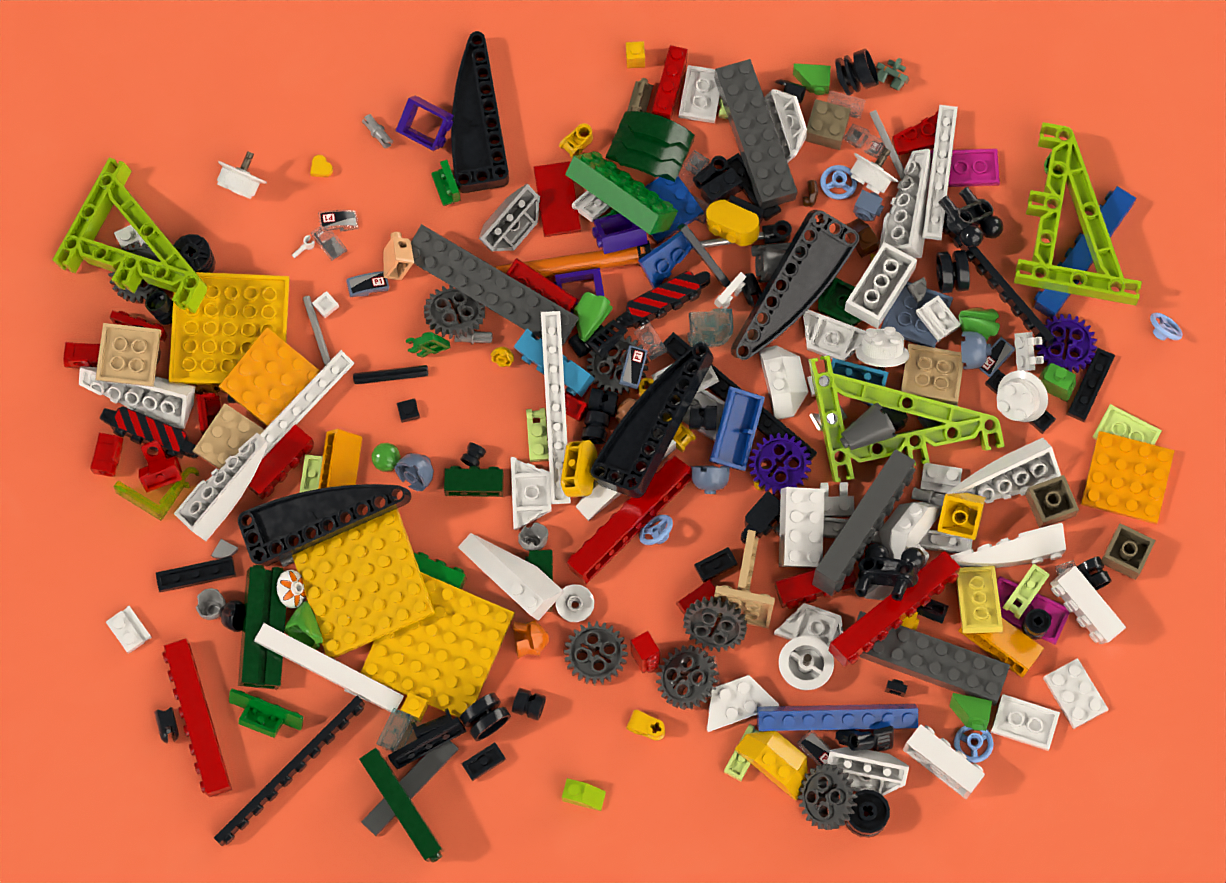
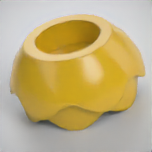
(502, 356)

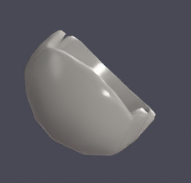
(533, 537)
(210, 604)

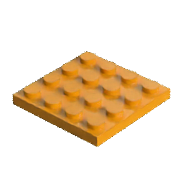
(268, 377)
(1127, 477)

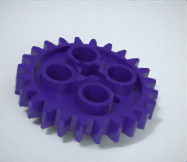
(1083, 347)
(766, 453)

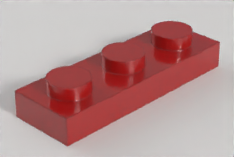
(124, 318)

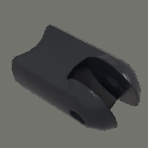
(793, 89)
(751, 288)
(166, 724)

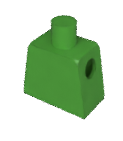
(1058, 381)

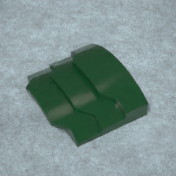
(651, 144)

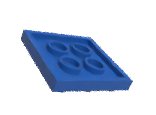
(680, 198)

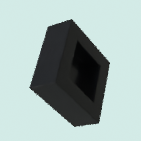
(408, 410)
(896, 687)

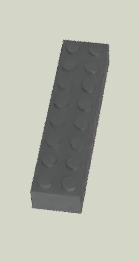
(755, 134)
(864, 523)
(939, 663)

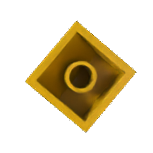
(961, 514)

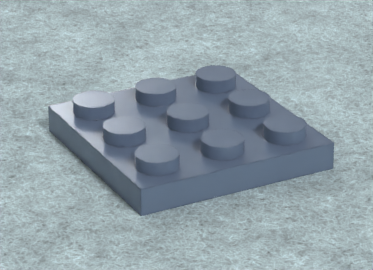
(906, 321)

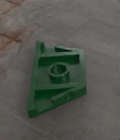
(833, 302)

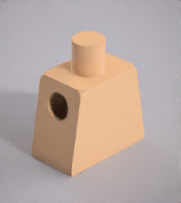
(397, 257)

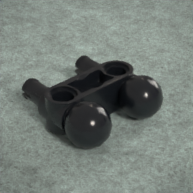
(968, 218)
(882, 570)

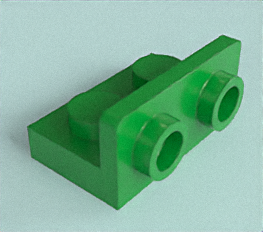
(446, 184)

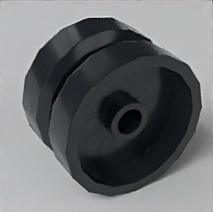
(952, 271)
(485, 717)
(875, 822)

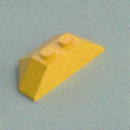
(775, 759)

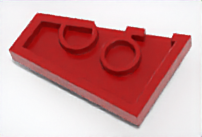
(916, 137)

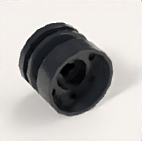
(852, 73)
(202, 258)

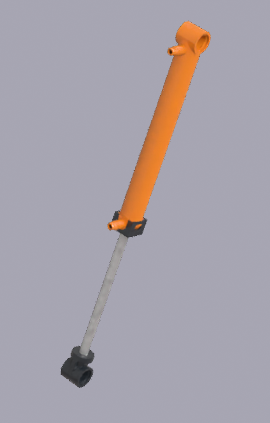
(597, 259)

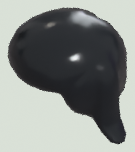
(233, 615)

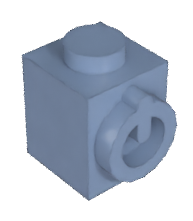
(868, 206)

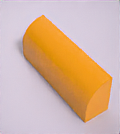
(340, 459)
(1008, 647)

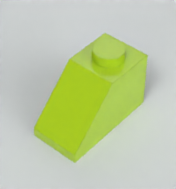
(583, 794)

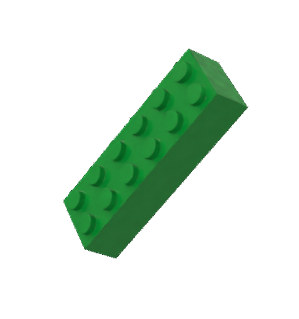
(622, 192)

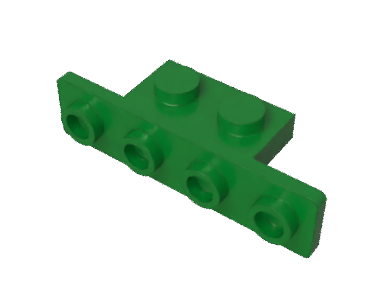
(263, 715)

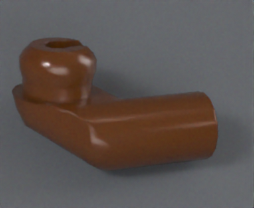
(813, 193)
(208, 388)

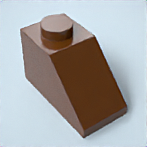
(867, 241)

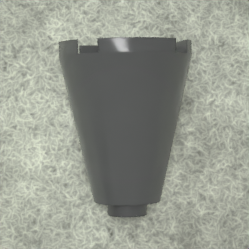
(768, 261)
(868, 429)

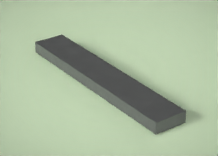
(412, 783)

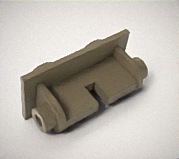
(640, 96)

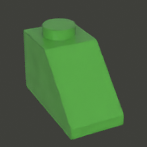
(814, 77)
(971, 710)

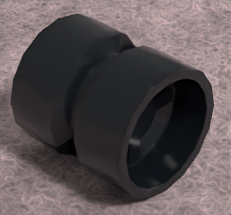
(160, 306)
(603, 401)
(703, 417)
(595, 423)
(1098, 579)
(1036, 623)
(528, 704)

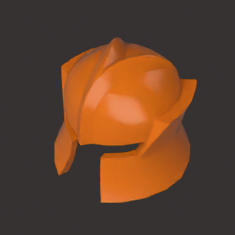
(529, 638)

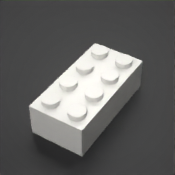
(880, 285)
(801, 527)
(1087, 605)
(944, 761)

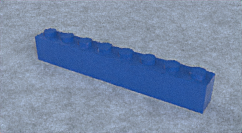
(1113, 212)
(836, 717)

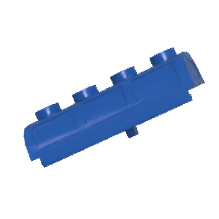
(737, 429)

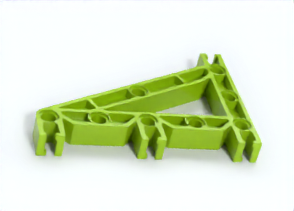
(1068, 160)
(170, 274)
(964, 421)

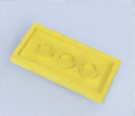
(979, 600)

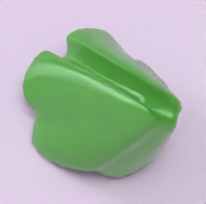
(591, 313)
(979, 321)
(304, 626)

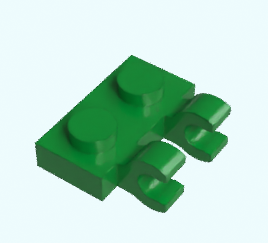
(428, 343)

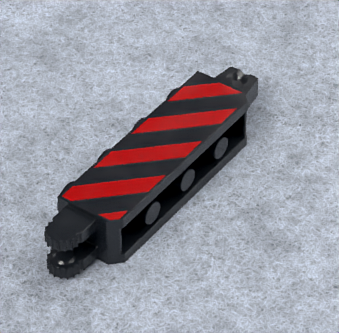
(663, 299)
(146, 429)

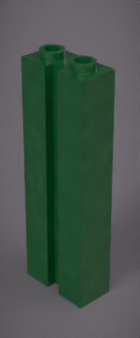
(262, 605)
(402, 805)

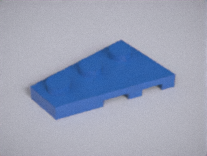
(660, 261)

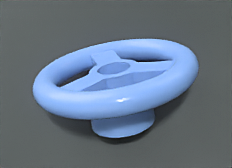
(839, 174)
(1166, 328)
(658, 531)
(974, 758)

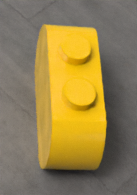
(732, 223)
(576, 471)

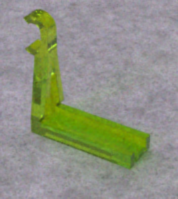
(147, 505)

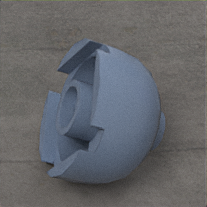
(974, 350)
(416, 470)
(710, 478)

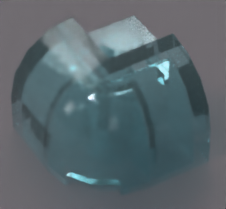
(710, 327)

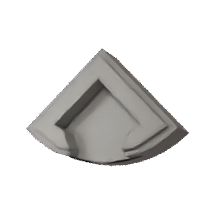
(918, 289)
(224, 550)

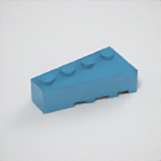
(575, 377)

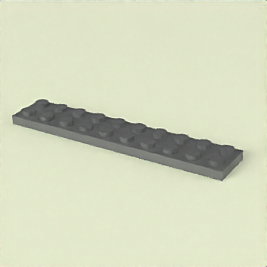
(485, 283)

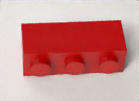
(645, 652)

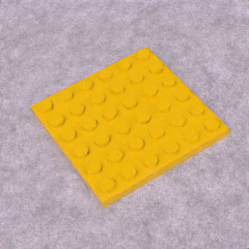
(225, 325)
(363, 584)
(443, 654)

